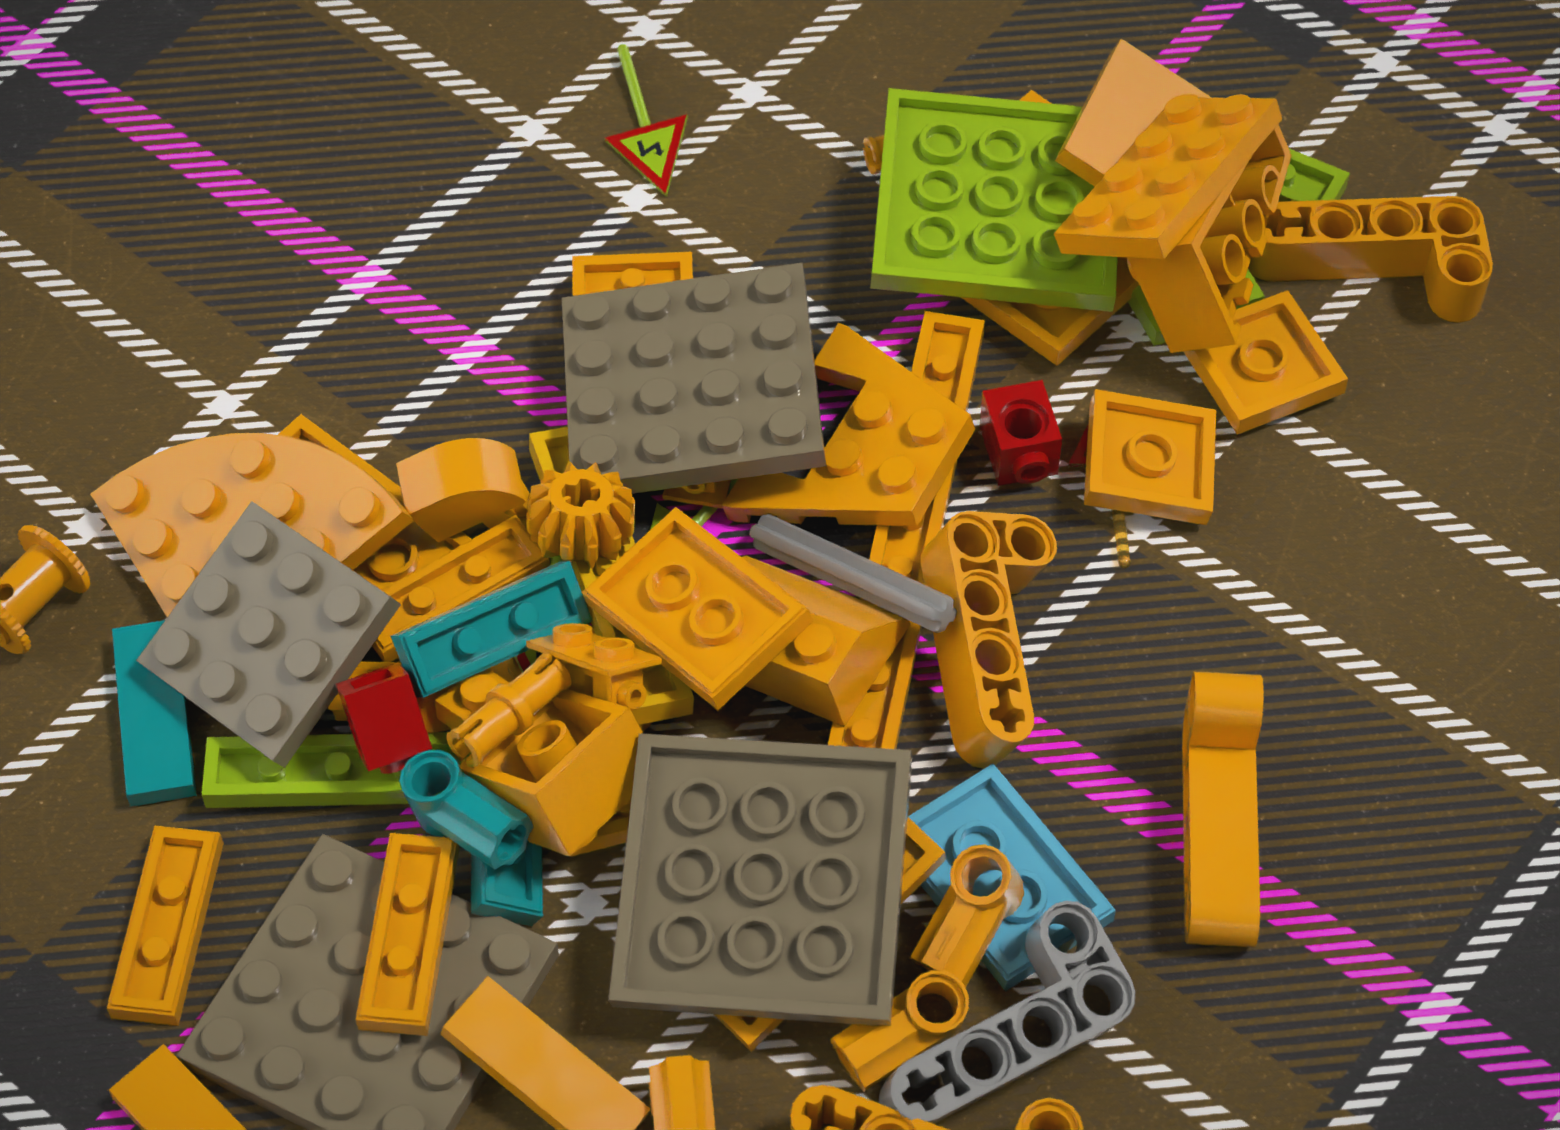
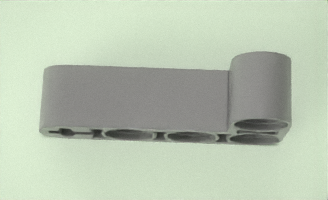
(1002, 1035)

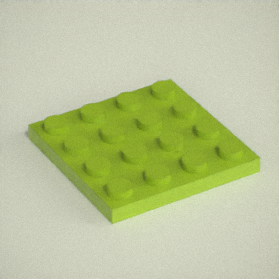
(977, 203)

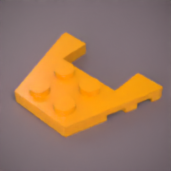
(882, 456)

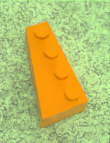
(1205, 274)

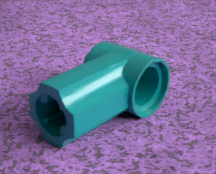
(464, 810)

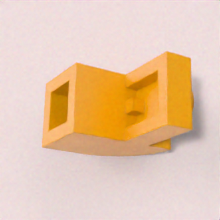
(462, 486)

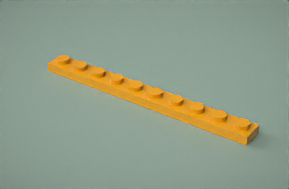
(947, 362)

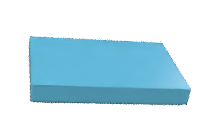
(994, 814)

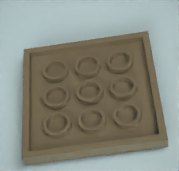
(693, 379)
(762, 880)
(289, 1008)

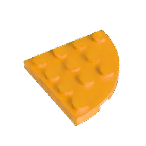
(188, 497)

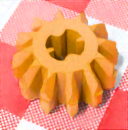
(580, 514)

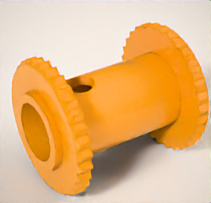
(34, 582)

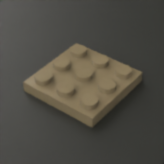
(268, 633)

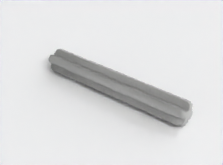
(853, 573)

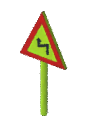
(652, 146)

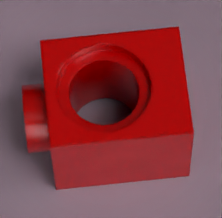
(1015, 413)
(384, 718)

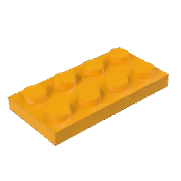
(1168, 177)

